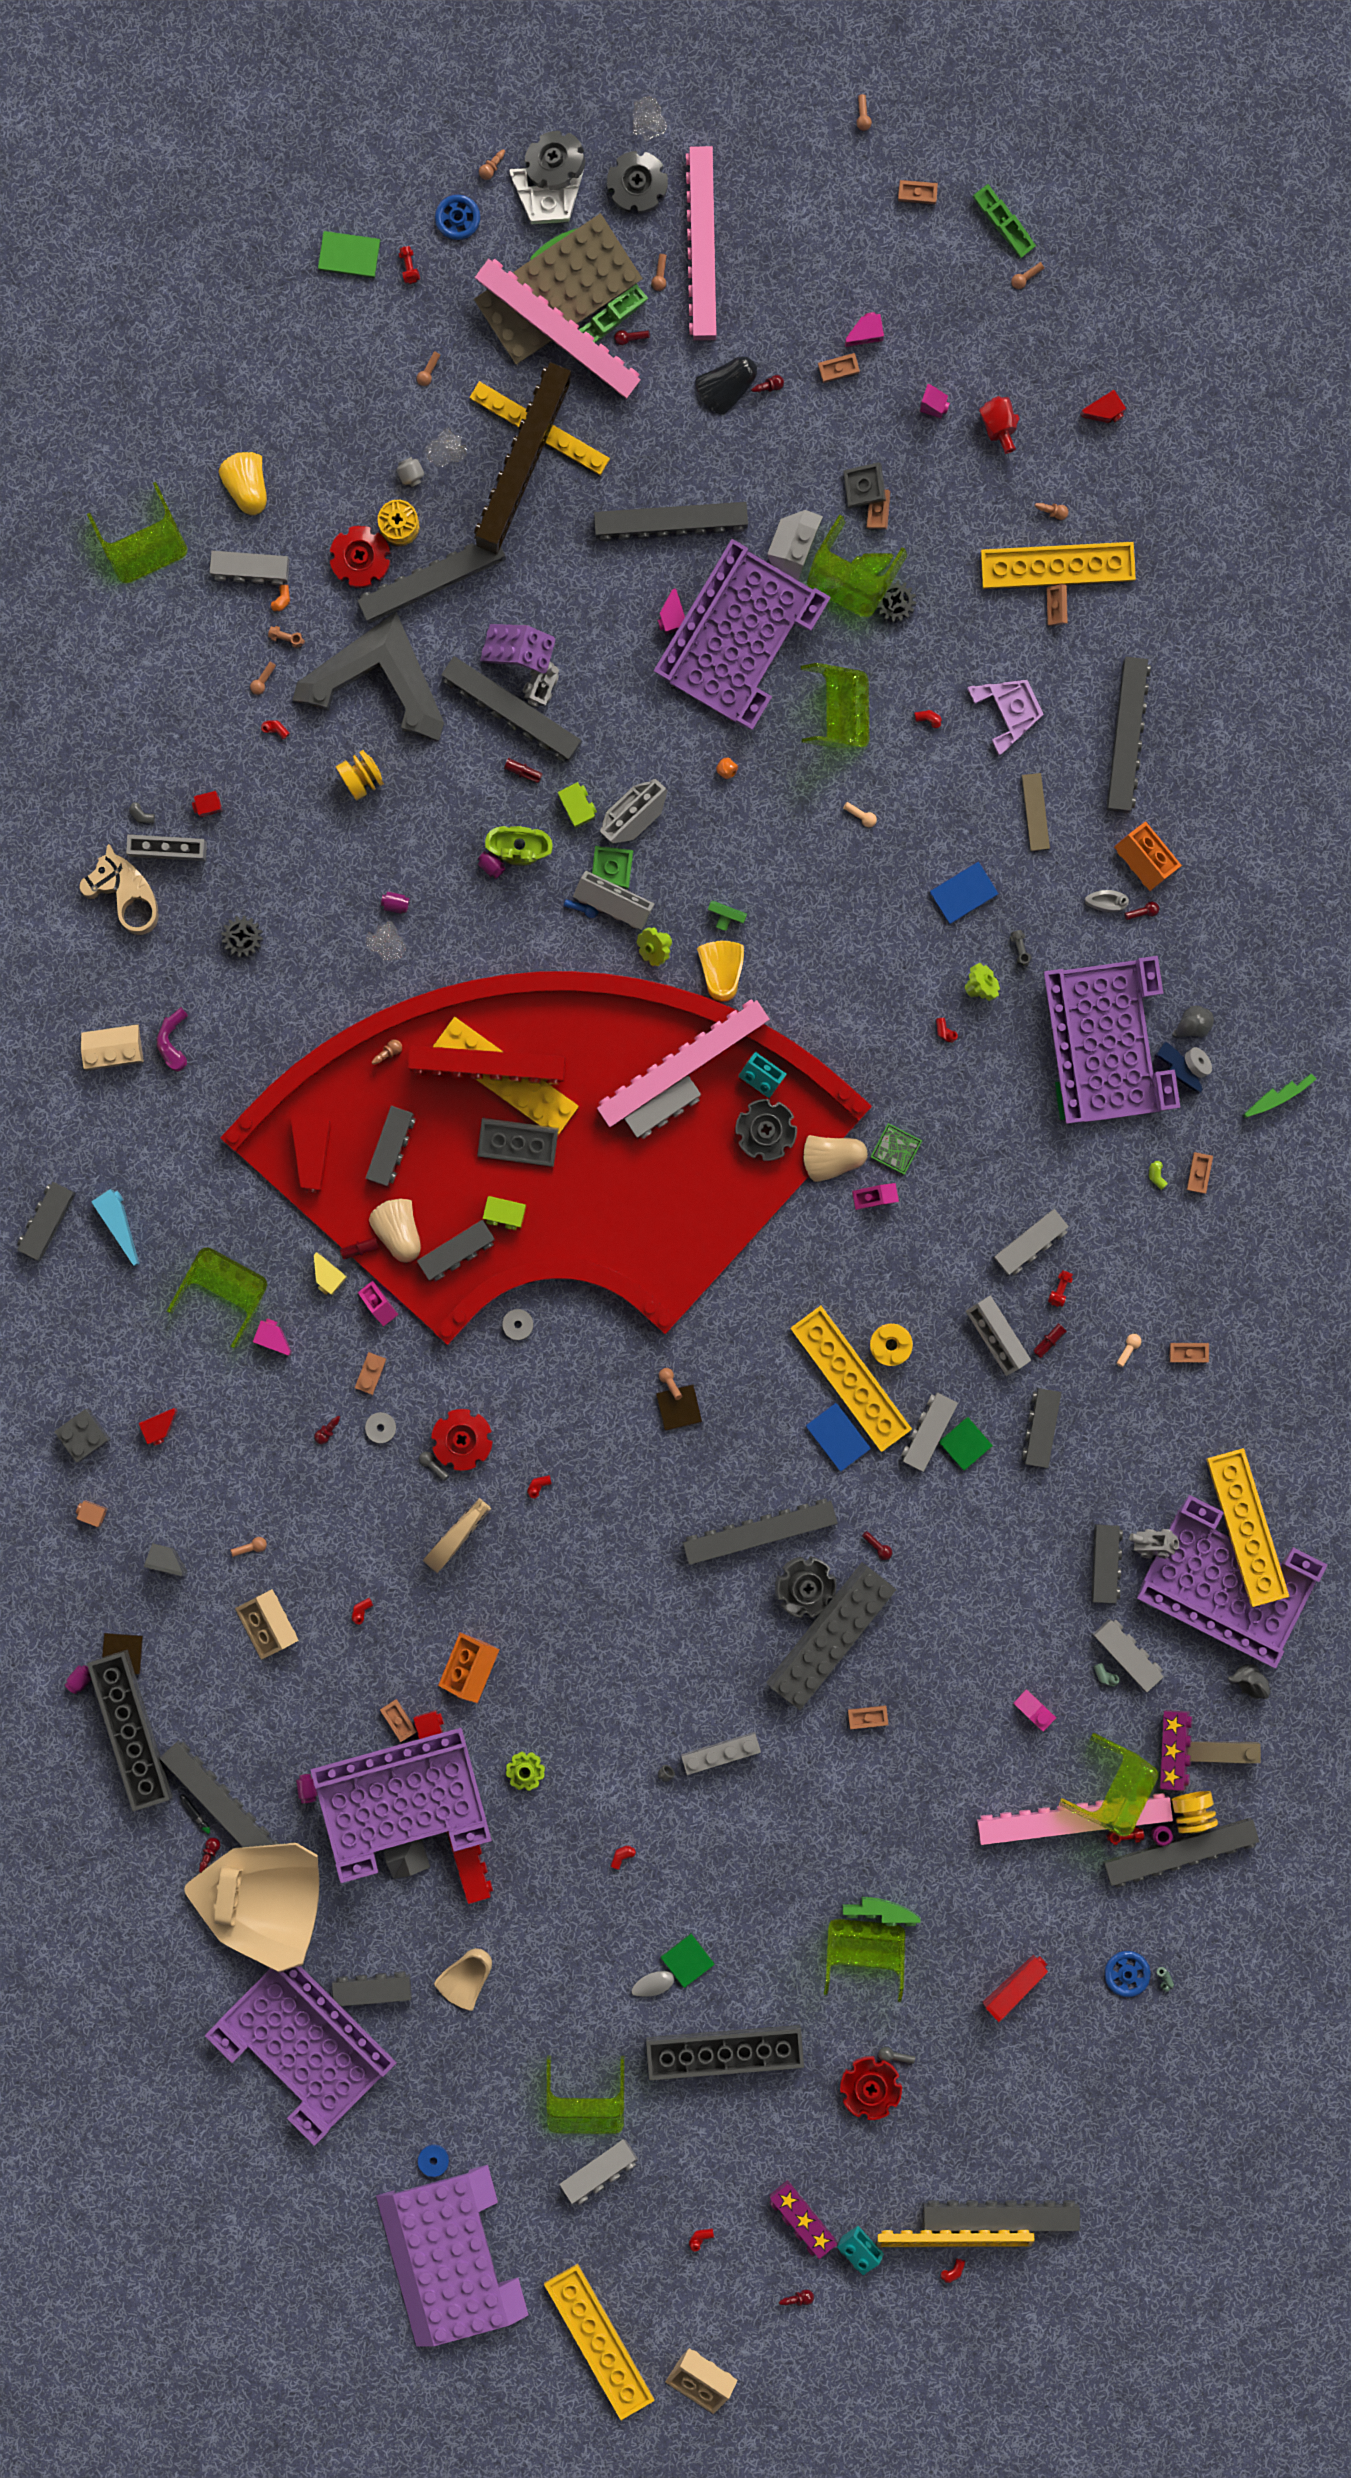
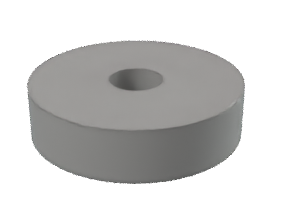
(1198, 1062)
(517, 1315)
(389, 1427)

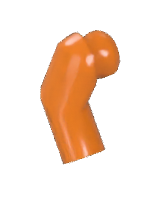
(283, 600)

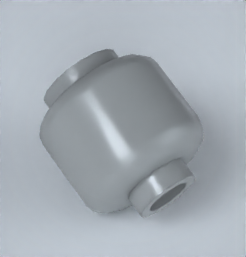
(410, 471)

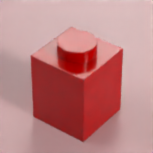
(207, 804)

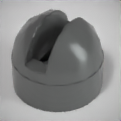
(662, 1773)

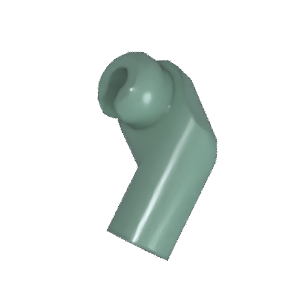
(1105, 1677)
(1165, 1975)

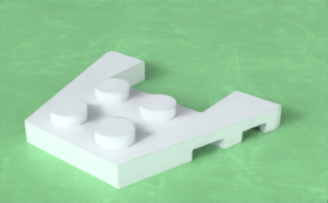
(545, 204)

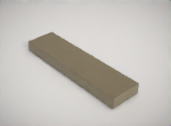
(1035, 812)

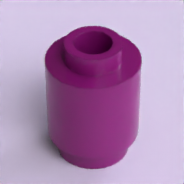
(491, 864)
(395, 902)
(78, 1679)
(306, 1788)
(1167, 1837)

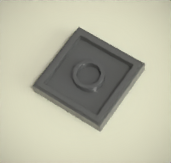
(864, 485)

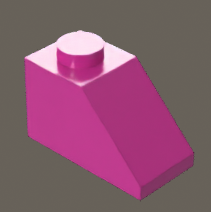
(867, 330)
(934, 402)
(671, 614)
(875, 1196)
(377, 1303)
(272, 1337)
(1034, 1710)

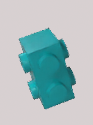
(762, 1075)
(860, 2250)

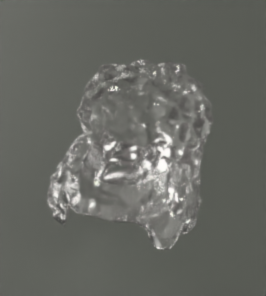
(648, 118)
(445, 449)
(386, 942)

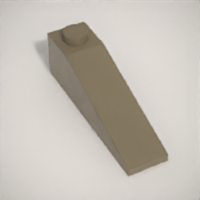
(1225, 1752)

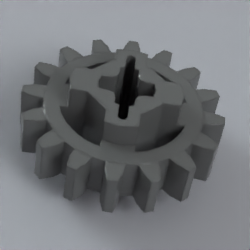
(904, 606)
(243, 927)

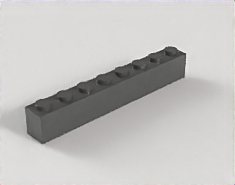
(671, 520)
(427, 581)
(510, 708)
(1127, 734)
(759, 1532)
(215, 1796)
(1181, 1851)
(997, 2217)

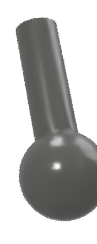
(427, 1459)
(887, 2055)

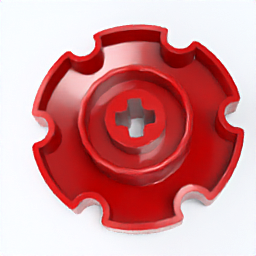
(357, 571)
(462, 1423)
(873, 2103)

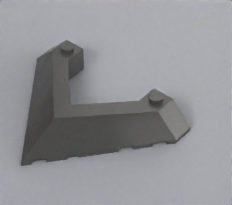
(382, 647)

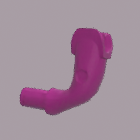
(172, 1057)

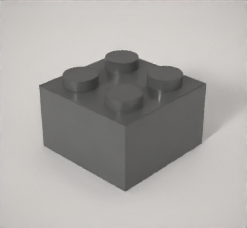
(82, 1435)

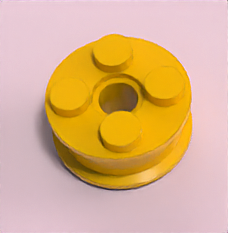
(886, 1356)

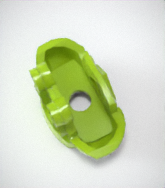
(501, 843)

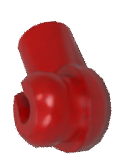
(930, 716)
(274, 726)
(945, 1033)
(536, 1485)
(359, 1611)
(620, 1854)
(698, 2237)
(955, 2273)

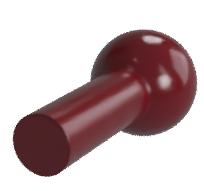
(622, 337)
(1150, 909)
(883, 1551)

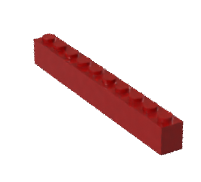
(468, 1860)

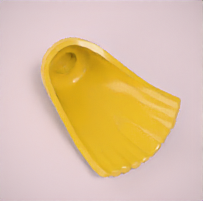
(245, 481)
(722, 968)

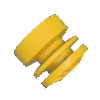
(408, 527)
(359, 775)
(1194, 1812)

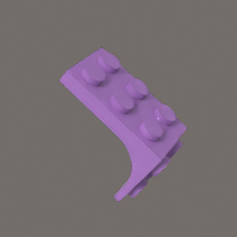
(518, 646)

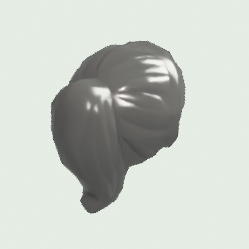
(1195, 1022)
(1251, 1681)

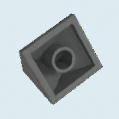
(165, 1560)
(406, 1859)

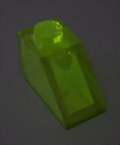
(873, 562)

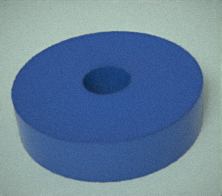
(433, 2169)

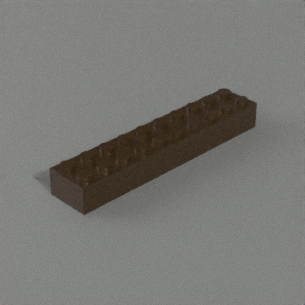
(523, 458)

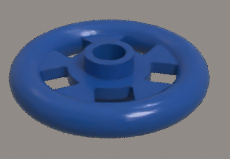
(441, 217)
(1111, 1975)

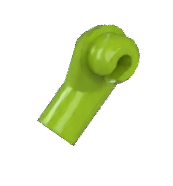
(1155, 1174)

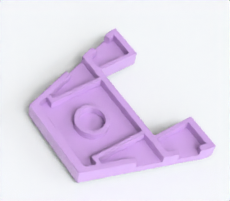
(1016, 706)

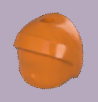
(726, 768)

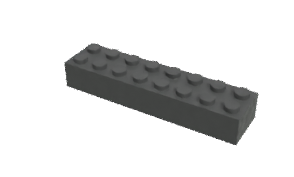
(831, 1636)
(129, 1730)
(724, 2052)

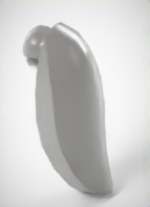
(1107, 901)
(653, 1984)

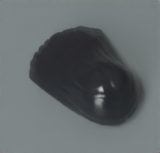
(726, 384)

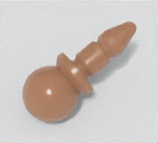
(487, 170)
(1059, 512)
(393, 1048)

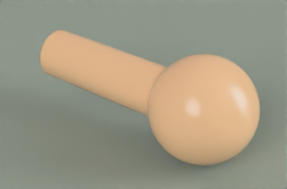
(868, 819)
(1133, 1342)

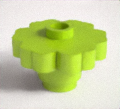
(654, 946)
(982, 983)
(518, 1778)

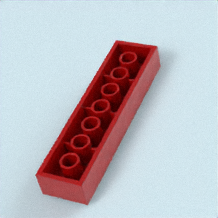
(487, 1063)

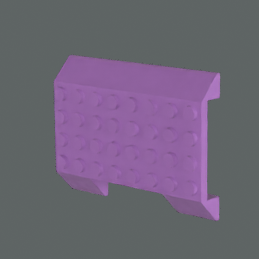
(737, 633)
(1105, 1041)
(1207, 1589)
(399, 1799)
(306, 2044)
(447, 2260)

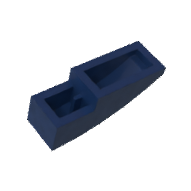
(1177, 1062)

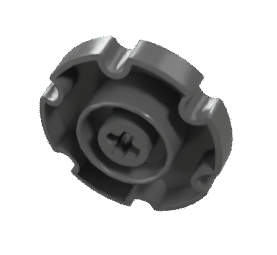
(555, 160)
(651, 186)
(758, 1143)
(795, 1577)

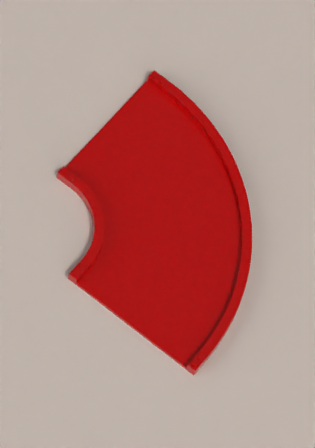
(614, 1210)

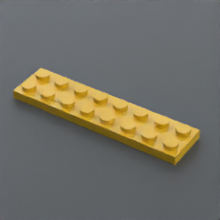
(1058, 565)
(536, 1101)
(851, 1378)
(1247, 1527)
(962, 2239)
(599, 2341)

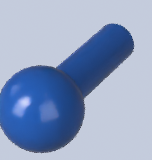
(588, 910)

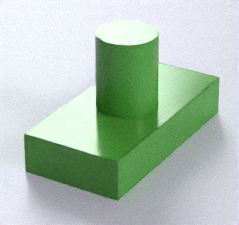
(727, 913)

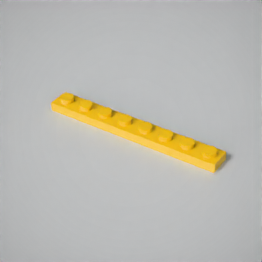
(556, 439)

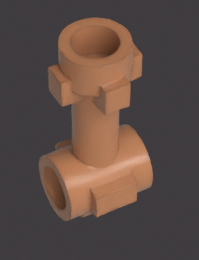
(296, 638)

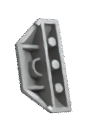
(793, 542)
(634, 812)

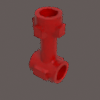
(410, 275)
(1057, 1298)
(1137, 1835)

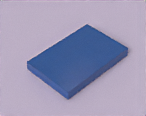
(964, 892)
(838, 1437)

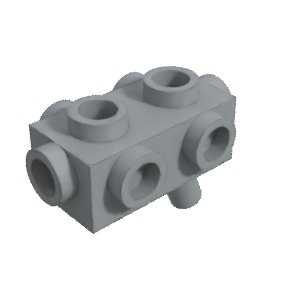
(543, 684)
(1155, 1543)

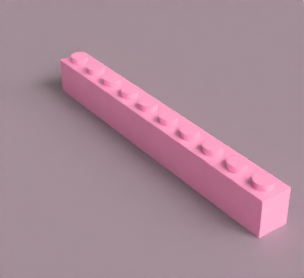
(702, 243)
(556, 328)
(686, 1061)
(1059, 1821)

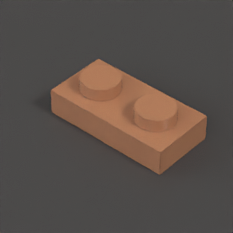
(917, 192)
(838, 368)
(879, 513)
(1057, 605)
(1199, 1173)
(1189, 1352)
(370, 1373)
(868, 1717)
(398, 1720)

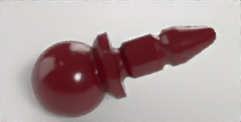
(774, 383)
(322, 1435)
(212, 1845)
(804, 2297)

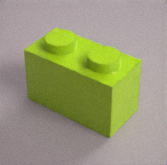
(576, 804)
(504, 1212)

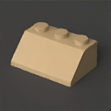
(111, 1047)
(266, 1624)
(701, 2381)

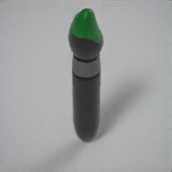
(195, 1814)

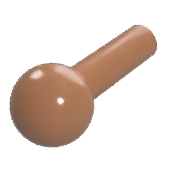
(864, 121)
(1019, 280)
(658, 282)
(424, 377)
(258, 686)
(666, 1376)
(258, 1544)

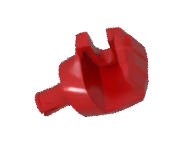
(1000, 421)

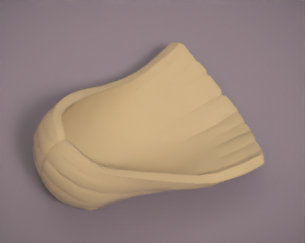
(832, 1156)
(397, 1229)
(465, 1978)

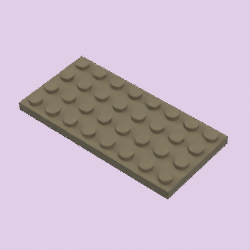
(573, 276)

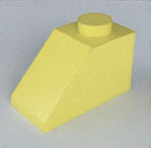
(327, 1275)

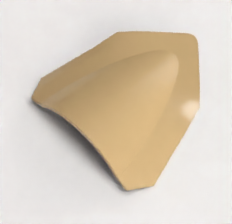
(261, 1902)

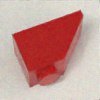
(1105, 409)
(158, 1427)

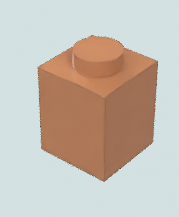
(91, 1513)

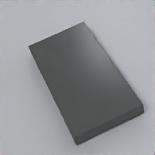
(517, 1142)

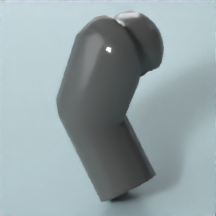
(139, 815)

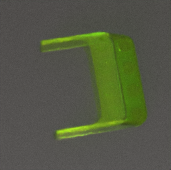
(145, 549)
(846, 582)
(845, 707)
(227, 1280)
(1126, 1794)
(865, 1946)
(585, 2114)

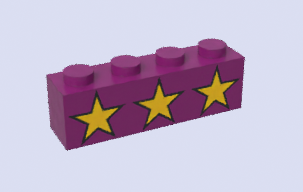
(1175, 1750)
(803, 2219)

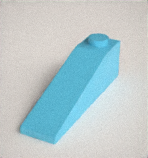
(114, 1215)

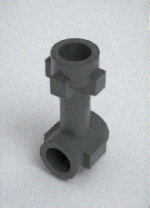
(1024, 957)

